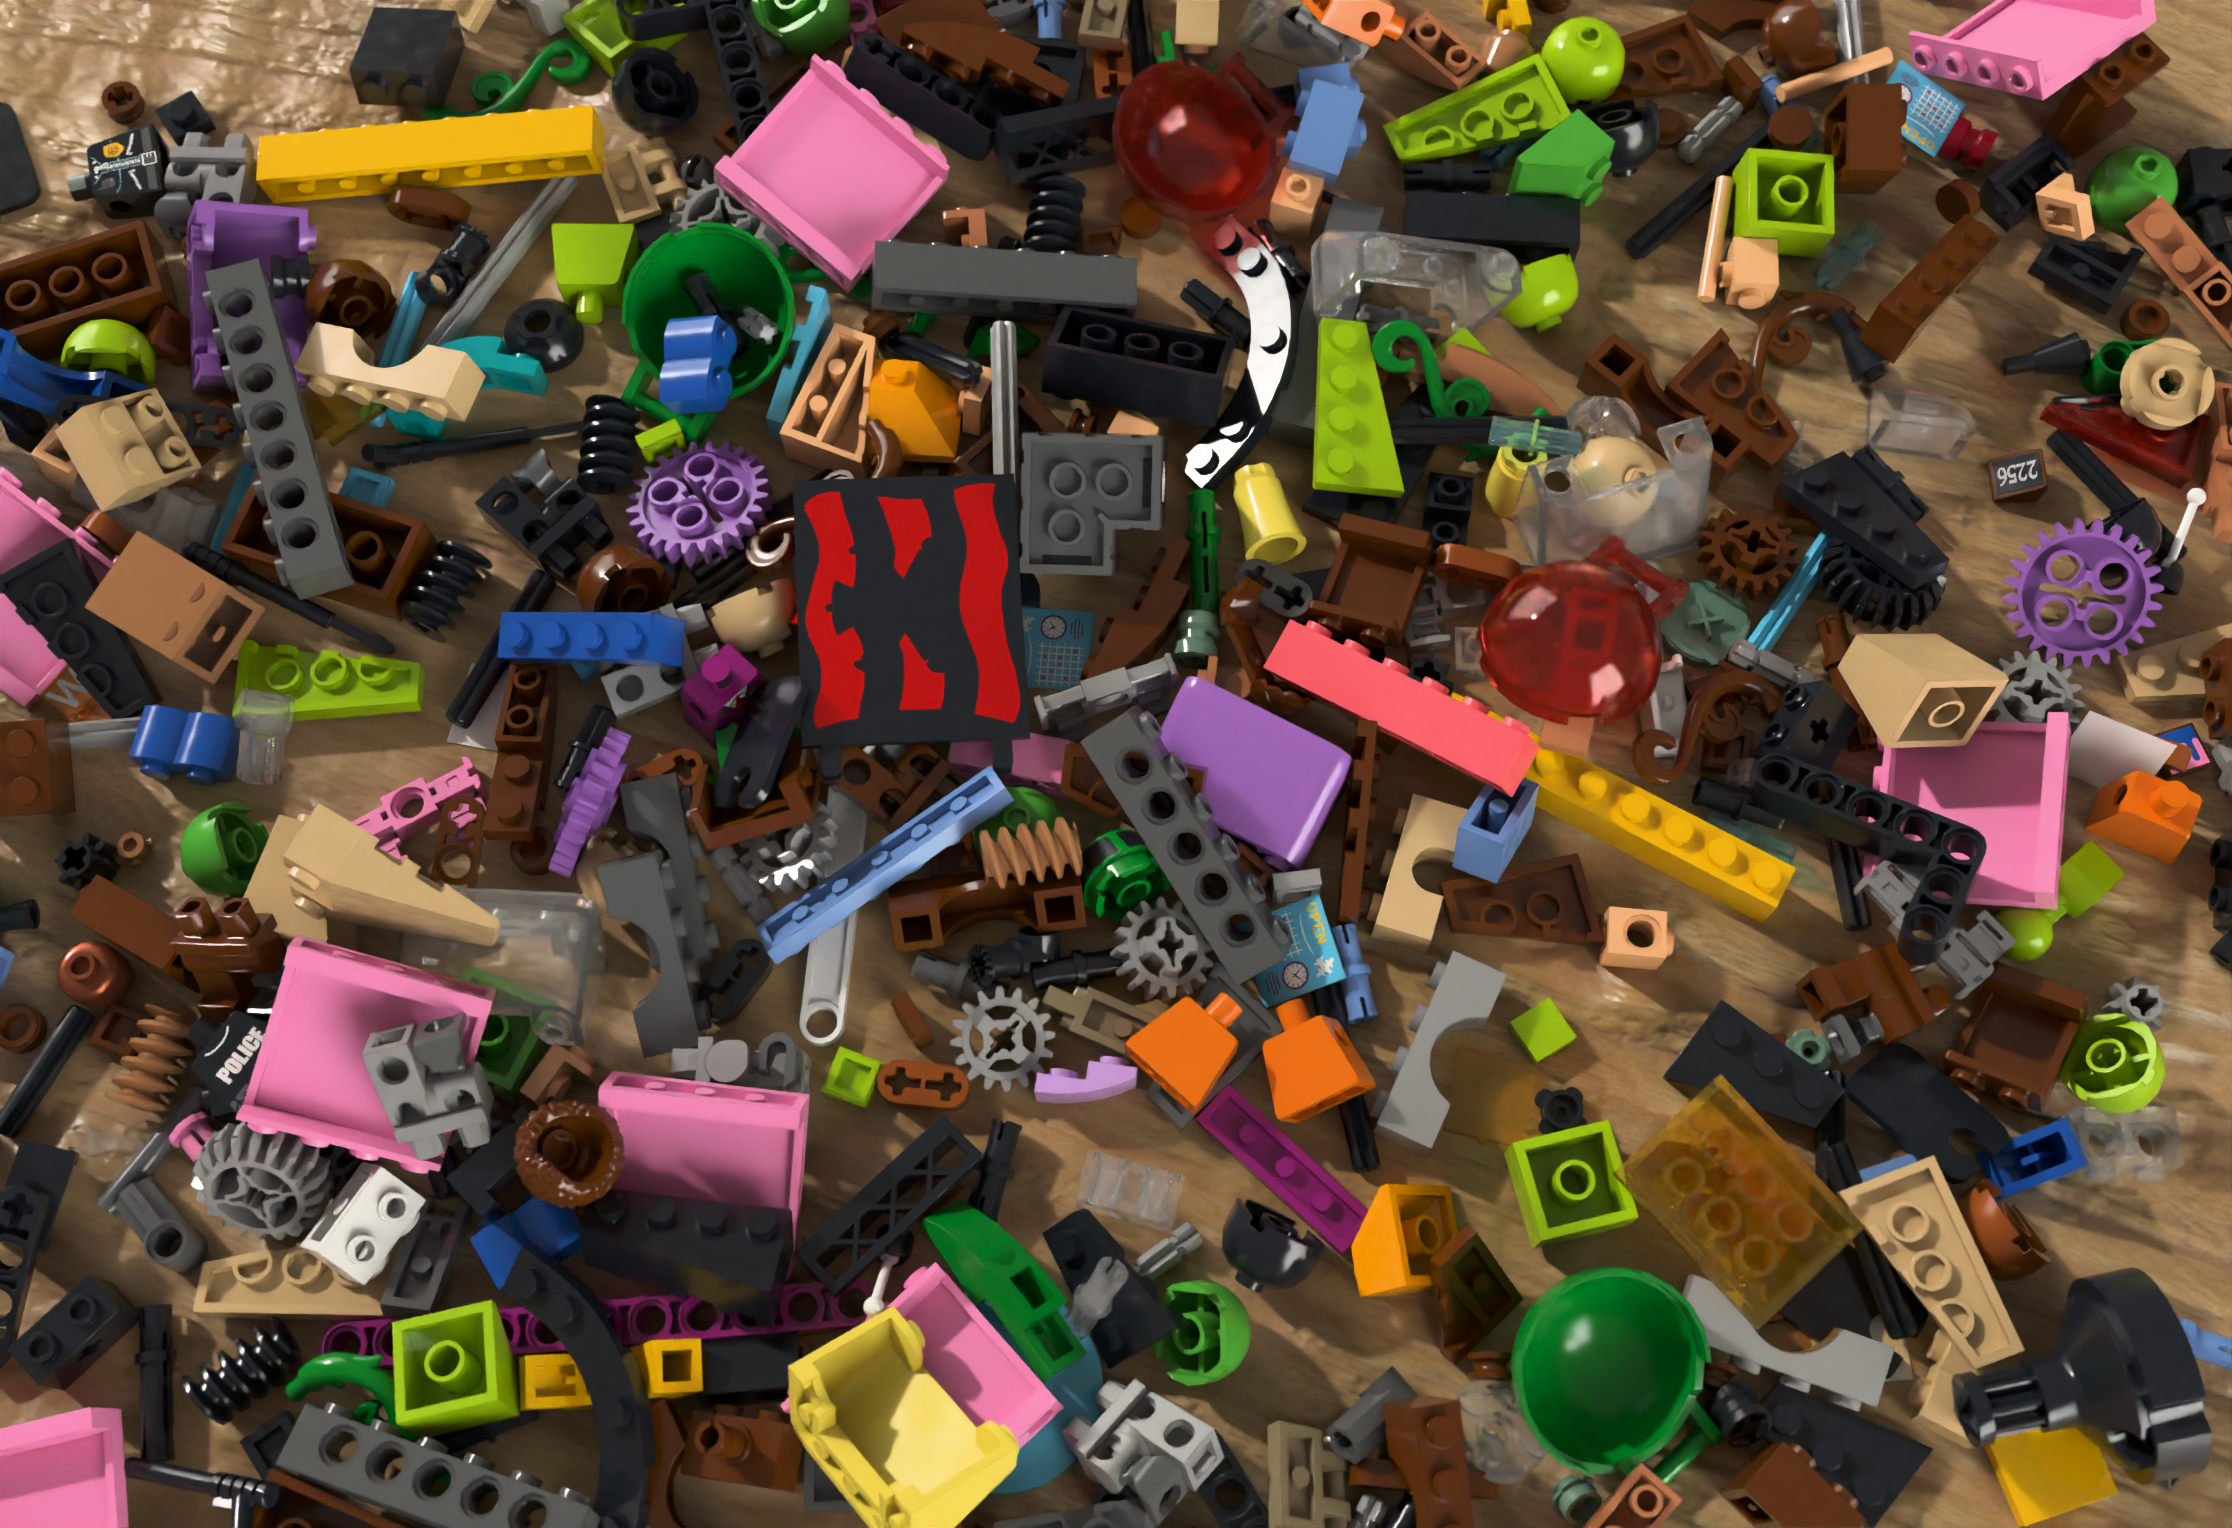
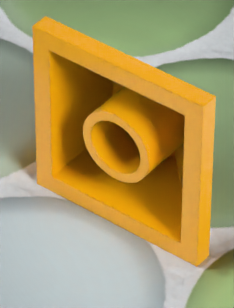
(917, 408)
(1401, 1237)

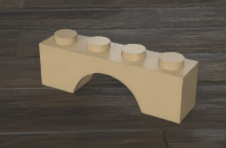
(434, 382)

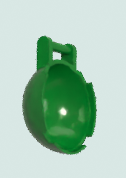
(741, 272)
(1613, 1373)

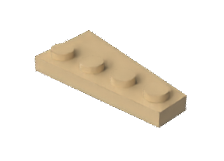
(2167, 669)
(1931, 1248)
(288, 1286)

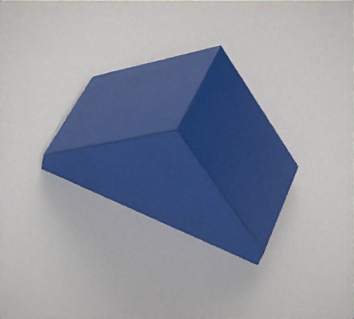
(2035, 1158)

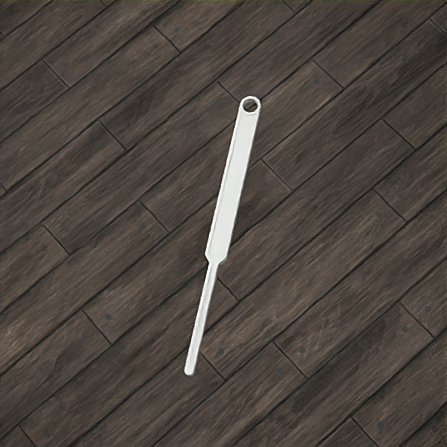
(832, 951)

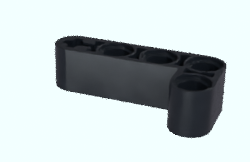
(929, 97)

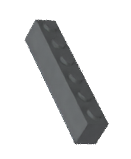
(998, 281)
(1295, 407)

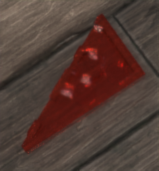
(2161, 453)

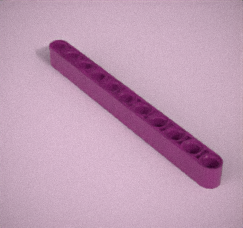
(629, 1318)

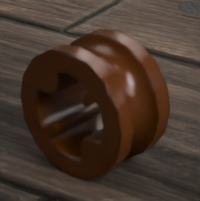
(120, 90)
(1082, 423)
(1490, 1366)
(1718, 1374)

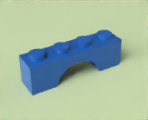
(44, 385)
(608, 637)

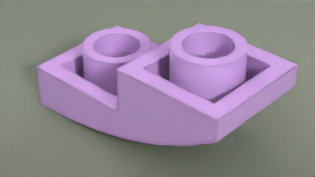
(1103, 1080)

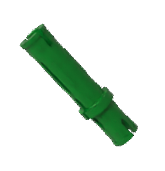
(1203, 510)

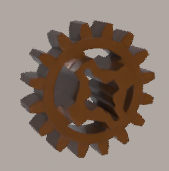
(1747, 552)

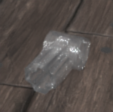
(263, 723)

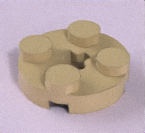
(2141, 387)

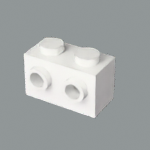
(364, 1224)

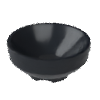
(553, 347)

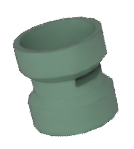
(1197, 638)

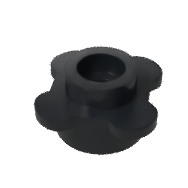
(1567, 1099)

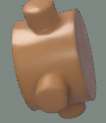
(133, 847)

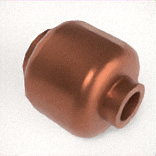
(94, 974)

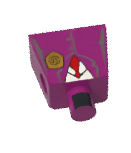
(719, 692)

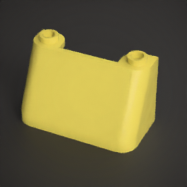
(892, 1431)

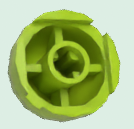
(1584, 59)
(1547, 293)
(110, 347)
(2114, 1064)

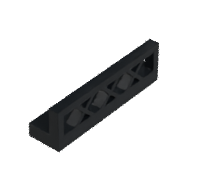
(1051, 127)
(882, 1197)

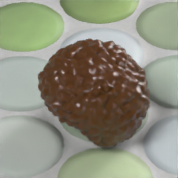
(569, 1153)

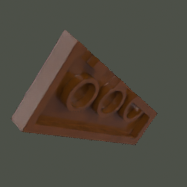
(1665, 62)
(1360, 813)

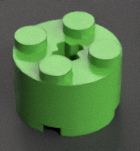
(804, 25)

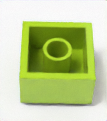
(1785, 199)
(1569, 1184)

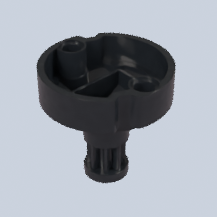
(2114, 1374)

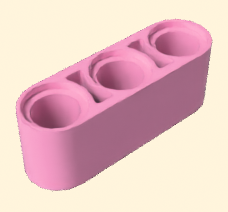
(1035, 762)

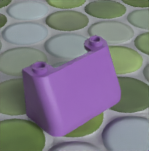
(231, 234)
(1263, 773)

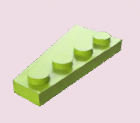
(1488, 113)
(1351, 422)
(331, 684)

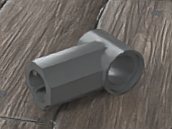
(159, 1224)
(1363, 1425)

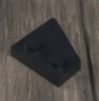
(2085, 270)

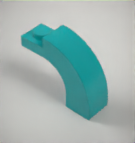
(502, 371)

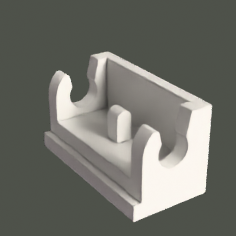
(1667, 705)

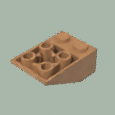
(175, 607)

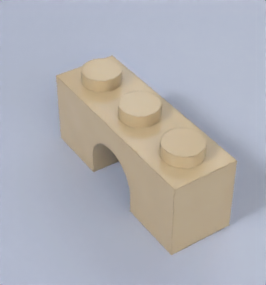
(1405, 910)

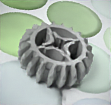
(717, 206)
(262, 1181)

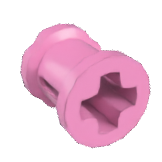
(190, 1131)

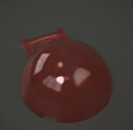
(1197, 141)
(1578, 636)

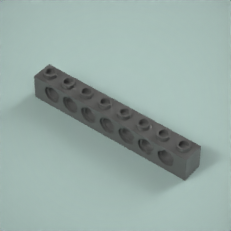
(324, 563)

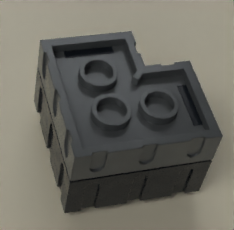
(1082, 493)

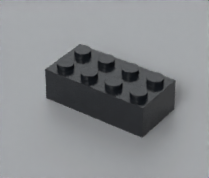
(1138, 365)

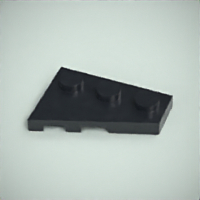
(1757, 1067)
(1136, 1314)
(1847, 1449)

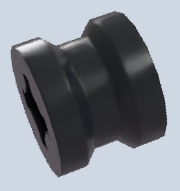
(289, 275)
(1739, 1415)

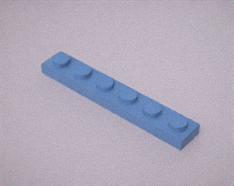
(883, 865)

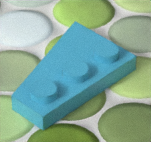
(806, 348)

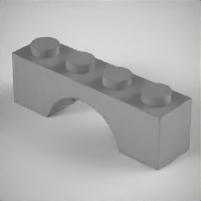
(1461, 1000)
(1842, 1362)

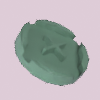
(1705, 625)

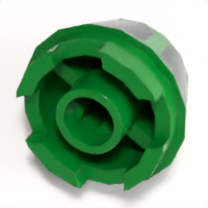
(1119, 874)

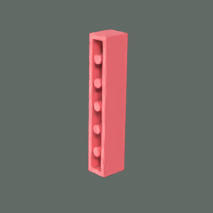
(1405, 709)

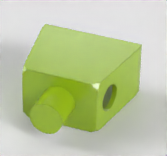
(594, 265)

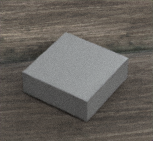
(1295, 885)

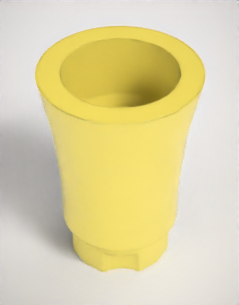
(1505, 477)
(1265, 516)

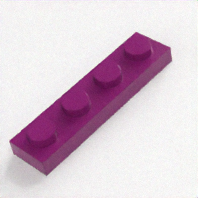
(1283, 1168)

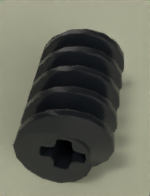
(1054, 214)
(607, 445)
(442, 587)
(246, 1374)

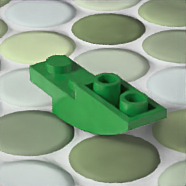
(1011, 1280)

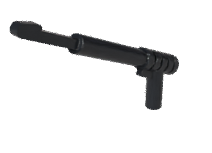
(427, 450)
(239, 575)
(229, 1490)

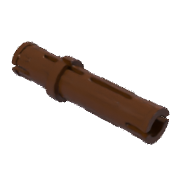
(1835, 645)

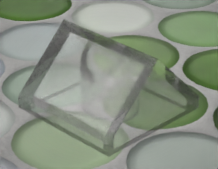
(1917, 423)

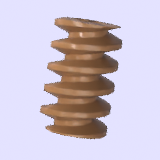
(1031, 852)
(155, 1061)

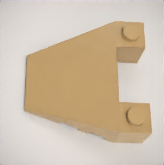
(355, 882)

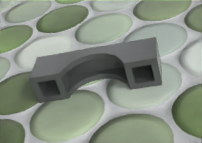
(657, 814)
(641, 892)

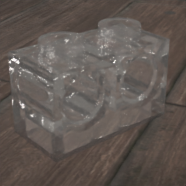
(2120, 1142)
(1130, 1191)

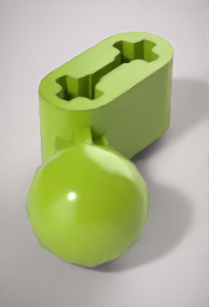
(2082, 882)

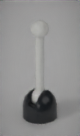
(2171, 571)
(892, 1258)

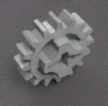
(2036, 692)
(792, 851)
(1151, 965)
(1020, 1053)

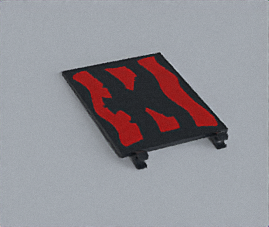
(910, 614)

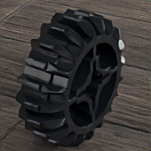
(1872, 592)

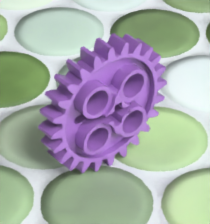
(678, 523)
(2072, 632)
(589, 801)

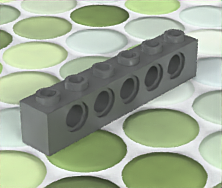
(1239, 951)
(321, 1434)

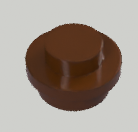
(1671, 128)
(881, 324)

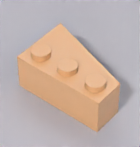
(833, 406)

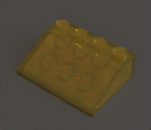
(1738, 1201)

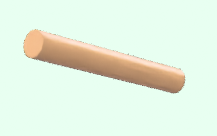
(1834, 74)
(1715, 239)

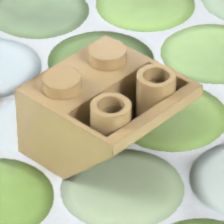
(127, 448)

